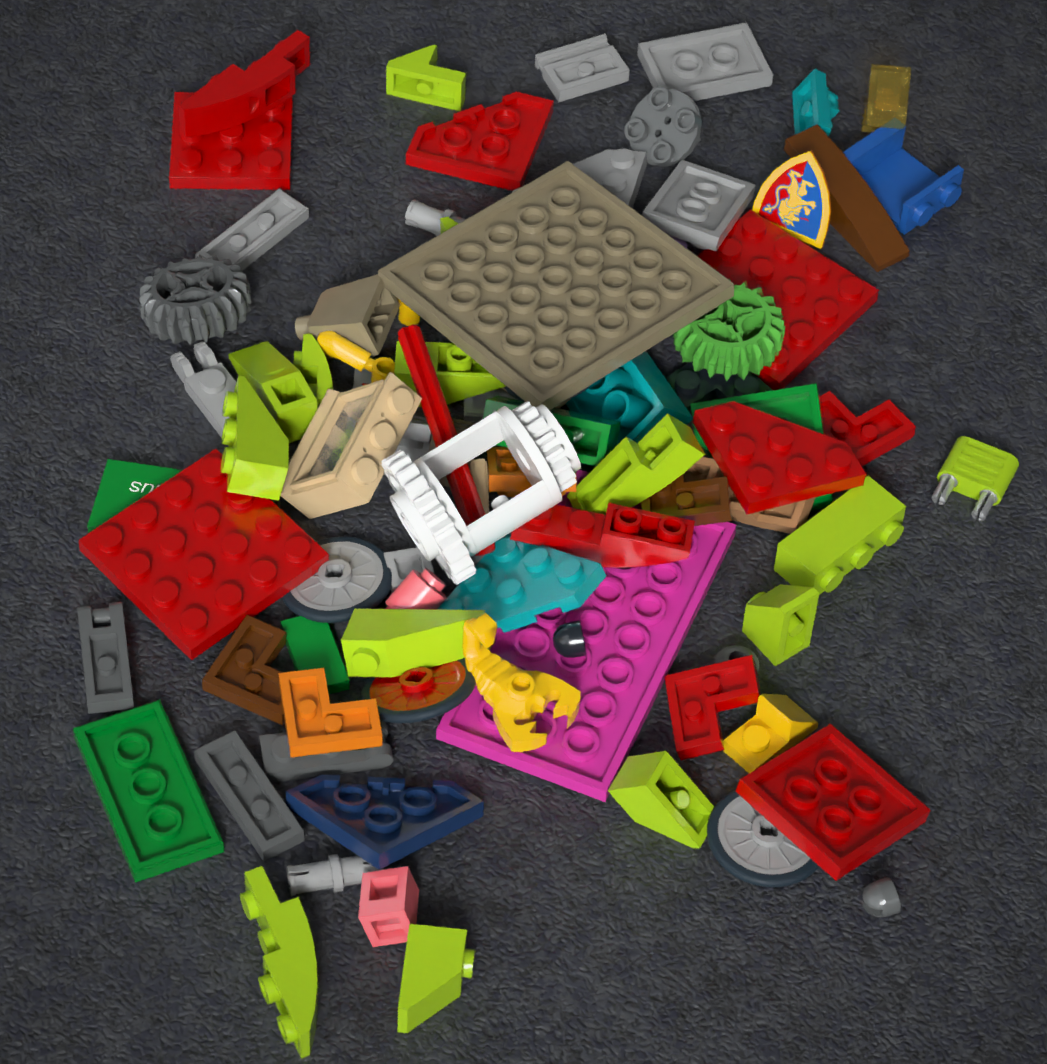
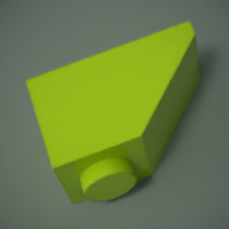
(781, 620)
(662, 798)
(432, 972)

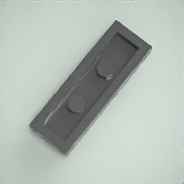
(249, 795)

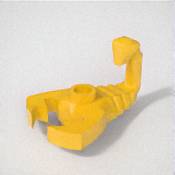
(514, 692)

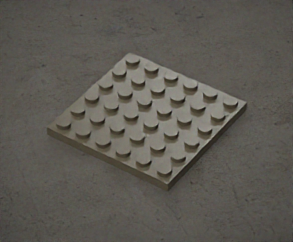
(555, 285)

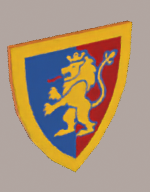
(797, 199)

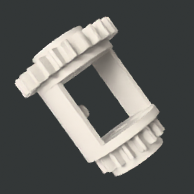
(430, 515)

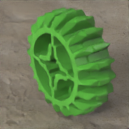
(734, 336)

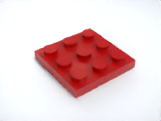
(240, 157)
(832, 801)

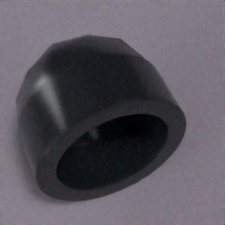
(569, 640)

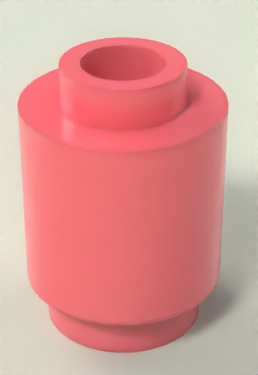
(418, 592)

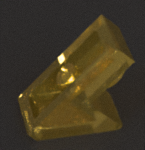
(886, 98)

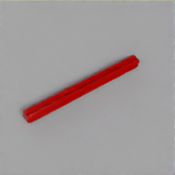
(440, 422)

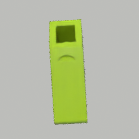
(456, 371)
(278, 386)
(256, 445)

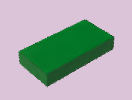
(314, 647)

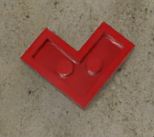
(869, 433)
(700, 694)

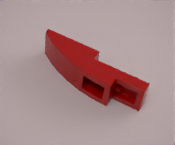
(244, 95)
(614, 540)

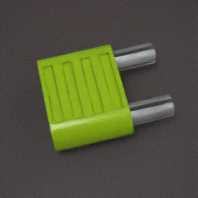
(977, 473)

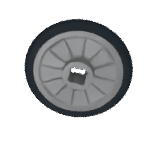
(349, 581)
(739, 846)

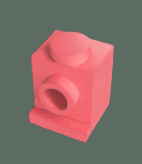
(388, 905)

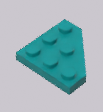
(525, 581)

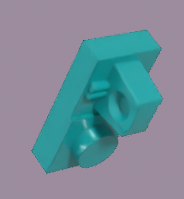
(814, 103)

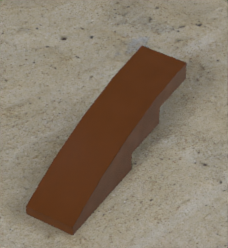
(854, 206)

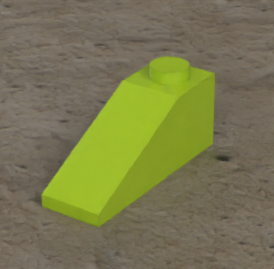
(402, 639)

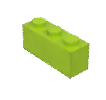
(841, 537)

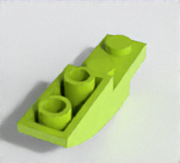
(287, 961)

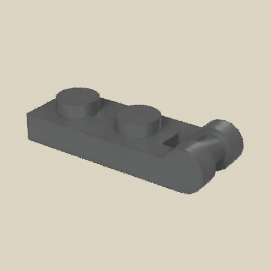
(105, 658)
(281, 768)

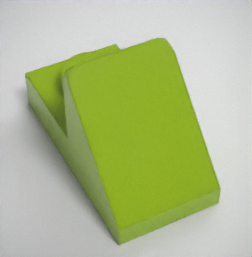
(421, 80)

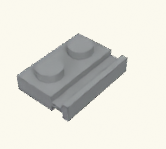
(582, 68)

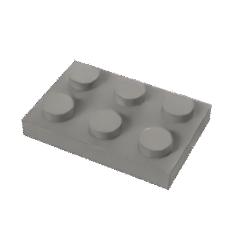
(707, 62)
(699, 205)

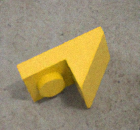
(770, 732)

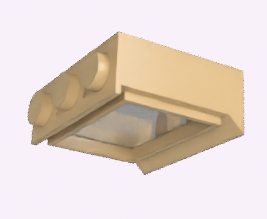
(344, 446)

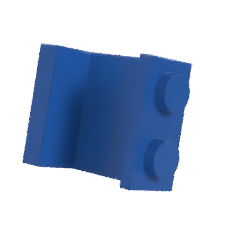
(900, 181)

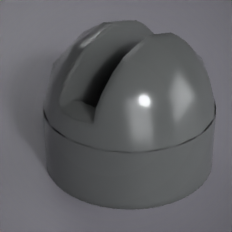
(881, 898)

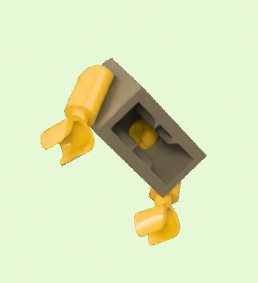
(354, 324)

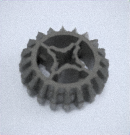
(195, 299)

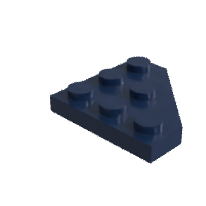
(384, 816)

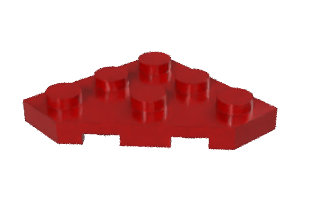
(485, 143)
(774, 459)

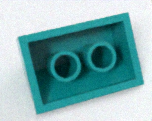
(635, 396)

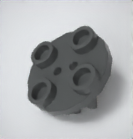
(652, 118)

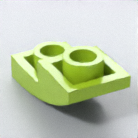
(314, 367)

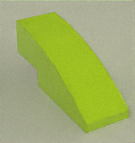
(639, 469)

